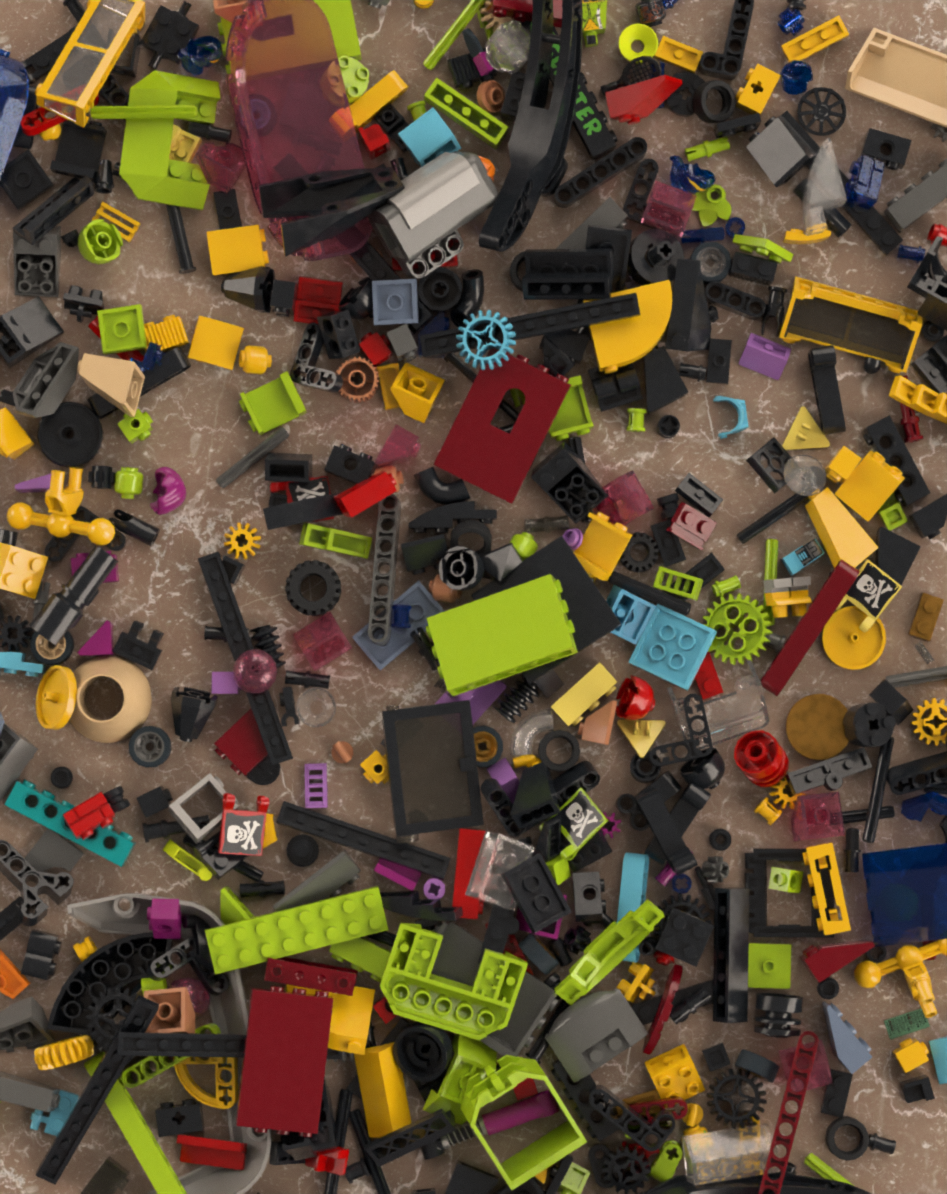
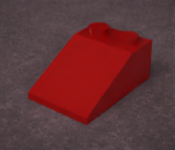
(640, 99)

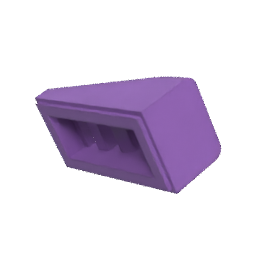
(38, 484)
(316, 804)

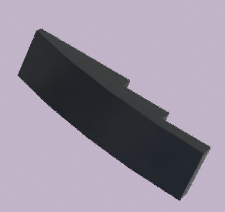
(301, 511)
(410, 905)

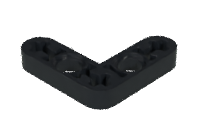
(640, 200)
(307, 366)
(63, 551)
(690, 744)
(187, 958)

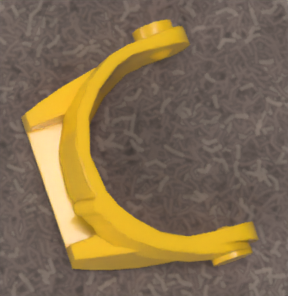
(270, 834)

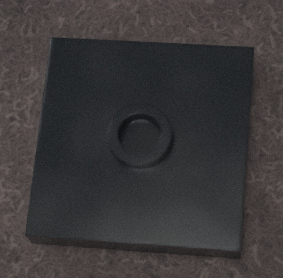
(24, 180)

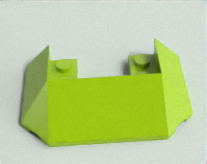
(148, 141)
(445, 1002)

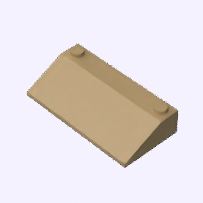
(901, 76)

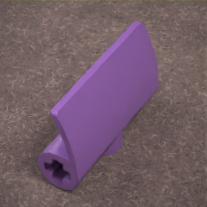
(480, 698)

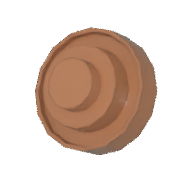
(490, 96)

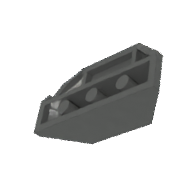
(47, 381)

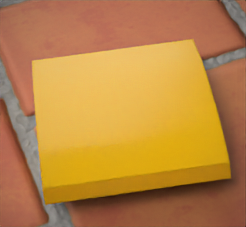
(215, 342)

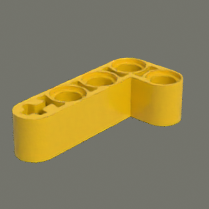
(377, 98)

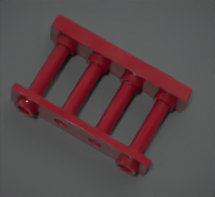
(311, 975)

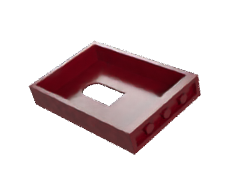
(488, 454)

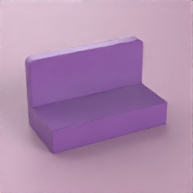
(764, 356)

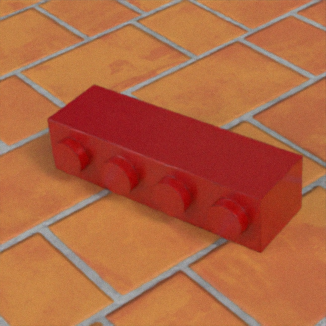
(468, 849)

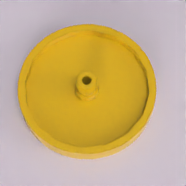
(847, 644)
(56, 697)

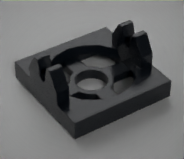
(783, 457)

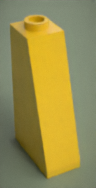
(839, 530)

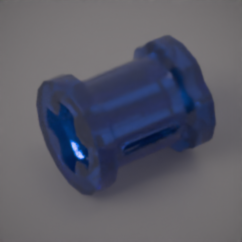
(401, 616)

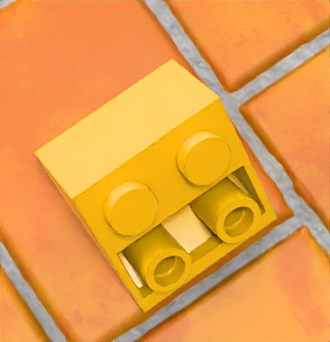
(13, 437)

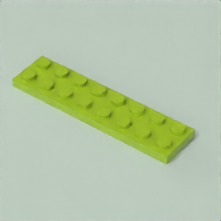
(296, 930)

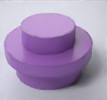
(573, 538)

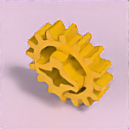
(934, 711)

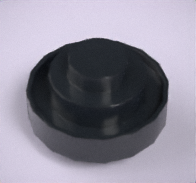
(302, 850)

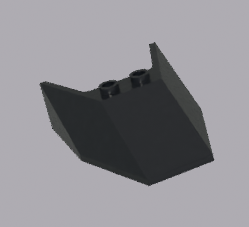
(330, 200)

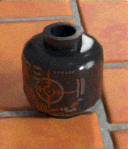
(650, 12)

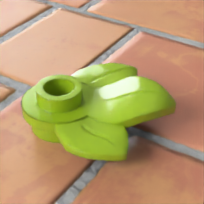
(711, 209)

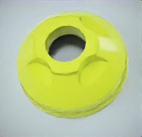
(641, 33)

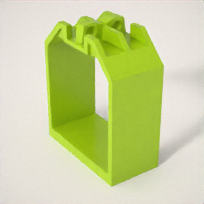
(540, 1153)

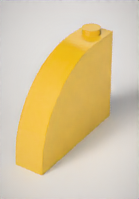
(630, 339)
(349, 1019)

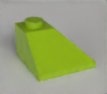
(232, 908)

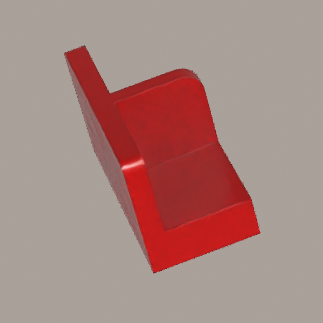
(374, 140)
(330, 1161)

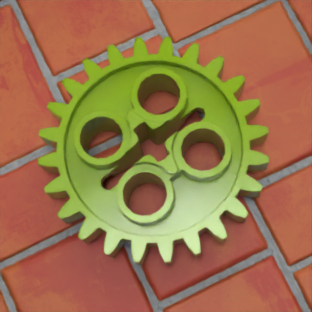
(751, 640)

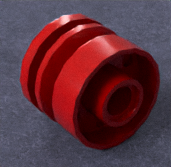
(761, 758)

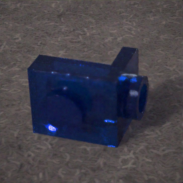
(152, 355)

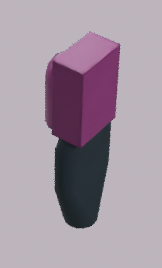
(477, 52)

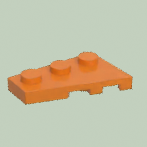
(11, 979)

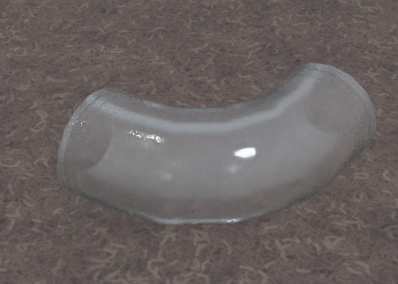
(528, 729)

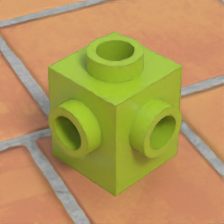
(141, 432)

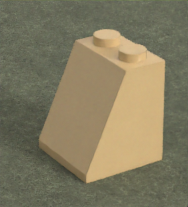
(114, 380)

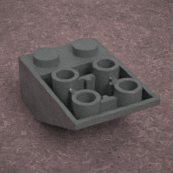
(37, 265)

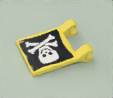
(871, 593)

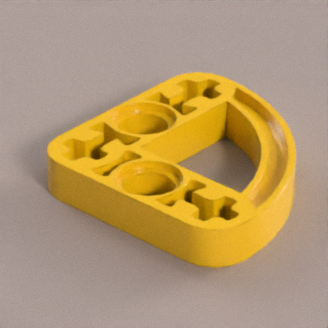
(200, 1094)

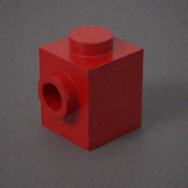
(375, 348)

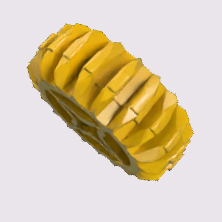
(63, 1052)

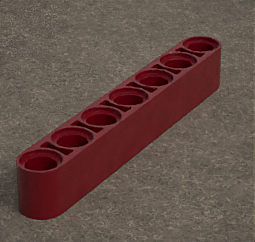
(809, 627)

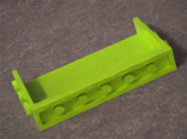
(501, 635)

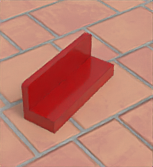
(212, 1152)

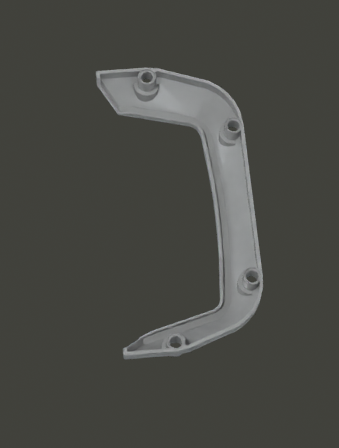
(227, 1011)

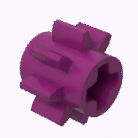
(613, 827)

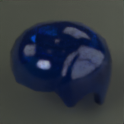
(796, 77)

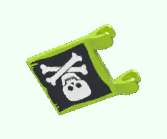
(579, 822)

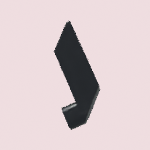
(199, 939)

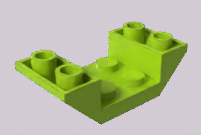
(468, 1060)

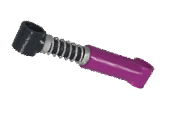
(502, 1119)

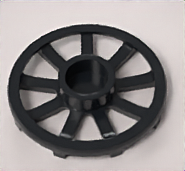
(821, 111)

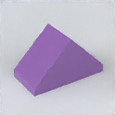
(505, 776)

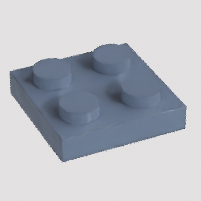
(395, 302)

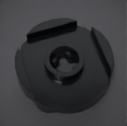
(676, 103)

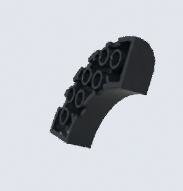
(104, 969)

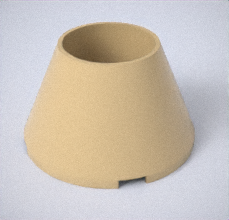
(136, 699)

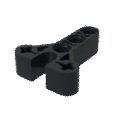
(45, 884)

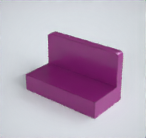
(398, 873)

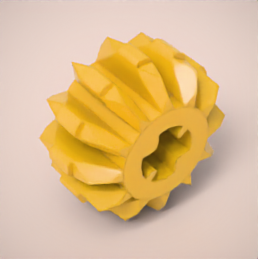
(248, 536)
(784, 797)

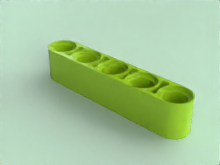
(162, 1063)

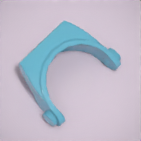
(740, 406)

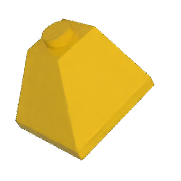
(416, 391)

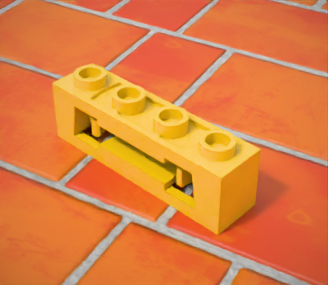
(835, 924)

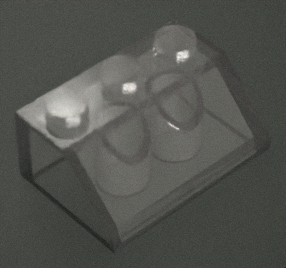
(494, 858)

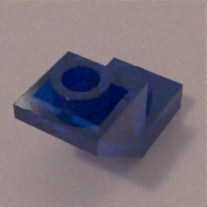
(917, 806)

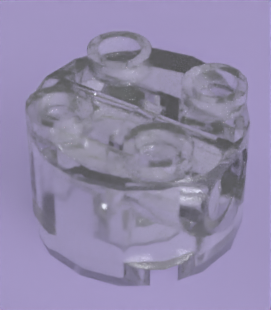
(508, 47)

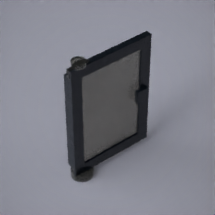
(432, 768)

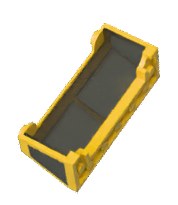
(851, 323)

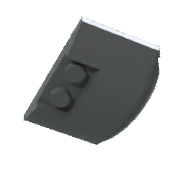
(594, 1032)

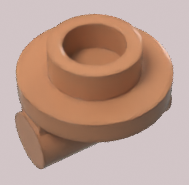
(342, 752)

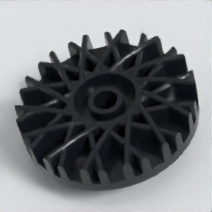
(87, 435)

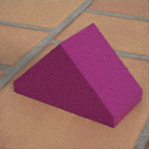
(100, 643)

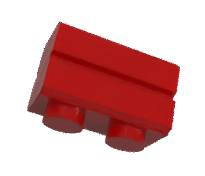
(89, 816)

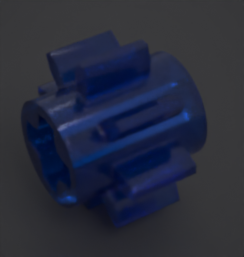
(791, 21)

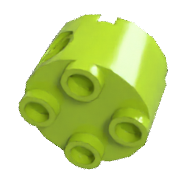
(354, 77)

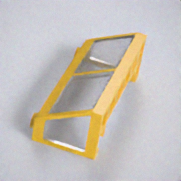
(89, 57)

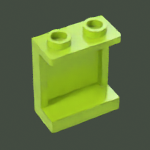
(573, 414)

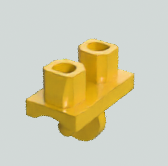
(642, 975)

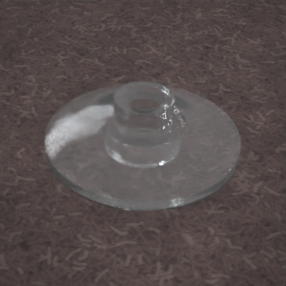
(810, 469)

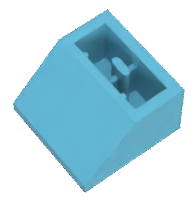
(428, 138)

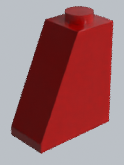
(365, 494)

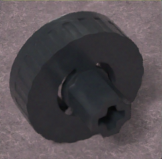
(661, 256)
(431, 1044)

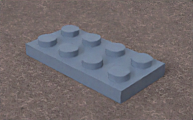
(422, 607)

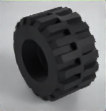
(306, 569)

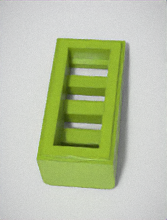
(696, 588)

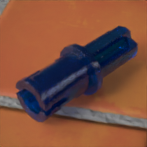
(703, 235)

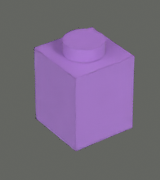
(224, 683)

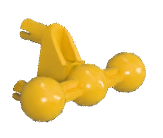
(62, 504)
(910, 960)

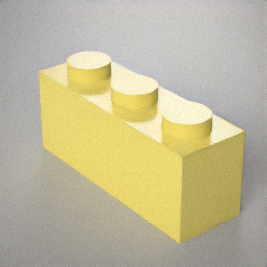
(584, 695)

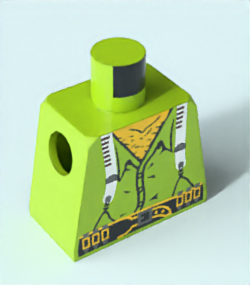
(593, 20)

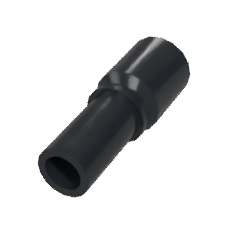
(66, 608)

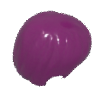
(169, 491)

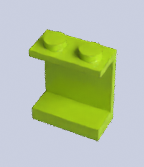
(272, 404)

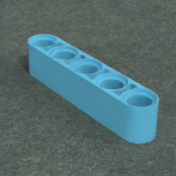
(633, 890)

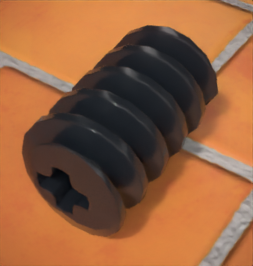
(267, 644)
(517, 699)

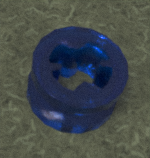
(739, 221)
(681, 890)

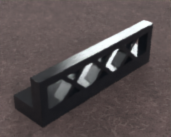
(54, 209)
(411, 1137)

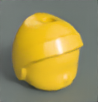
(51, 133)

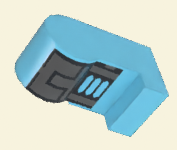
(802, 556)

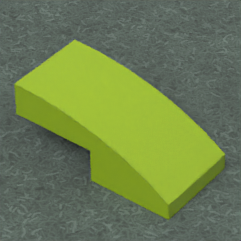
(892, 513)

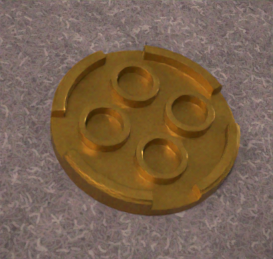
(817, 726)

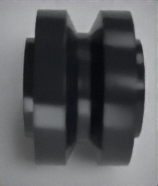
(640, 776)

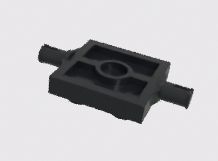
(168, 34)

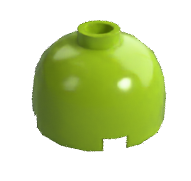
(99, 242)

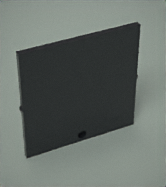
(586, 605)

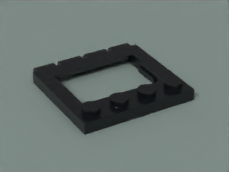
(758, 902)

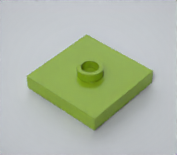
(122, 329)
(769, 965)

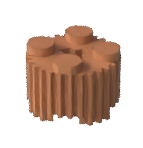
(367, 373)

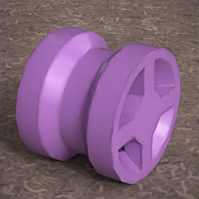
(431, 888)

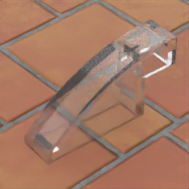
(822, 189)

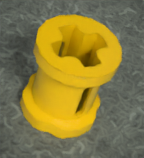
(768, 811)

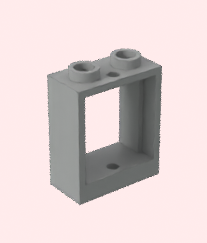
(184, 819)

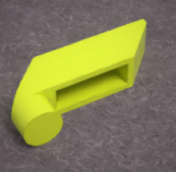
(187, 860)

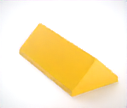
(382, 1090)

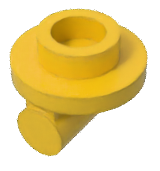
(694, 1115)

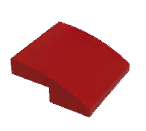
(316, 298)

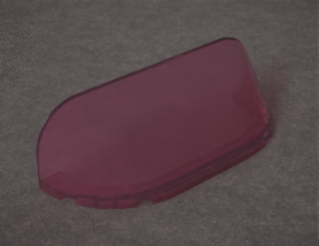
(291, 106)

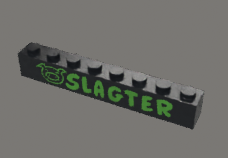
(587, 119)

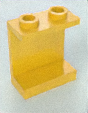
(602, 546)

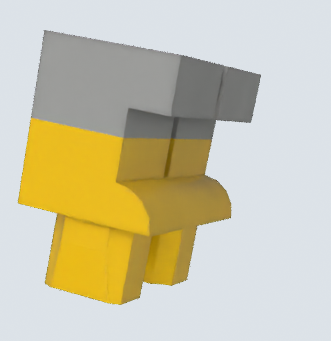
(787, 592)

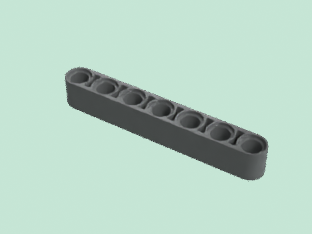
(388, 579)

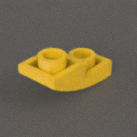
(796, 236)

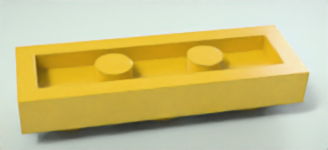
(815, 40)

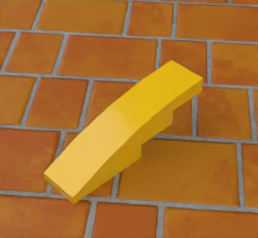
(920, 398)

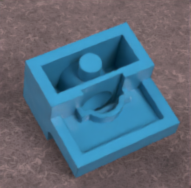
(631, 612)

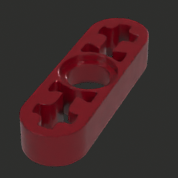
(671, 1103)

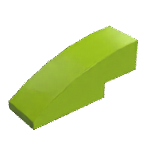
(335, 540)

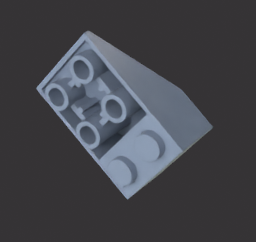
(844, 1044)

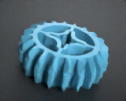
(489, 330)

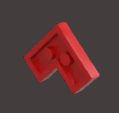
(707, 679)

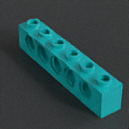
(18, 801)

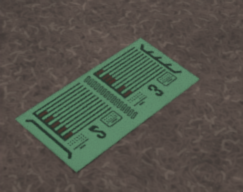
(906, 1023)

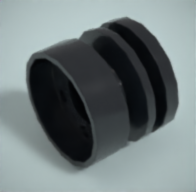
(778, 1014)

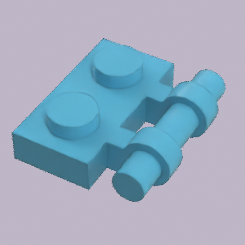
(57, 1117)

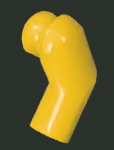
(525, 760)

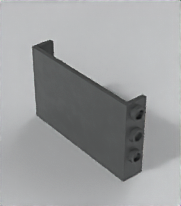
(459, 962)

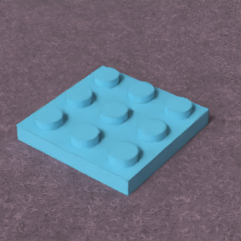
(672, 647)

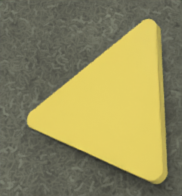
(805, 433)
(641, 733)

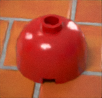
(635, 699)

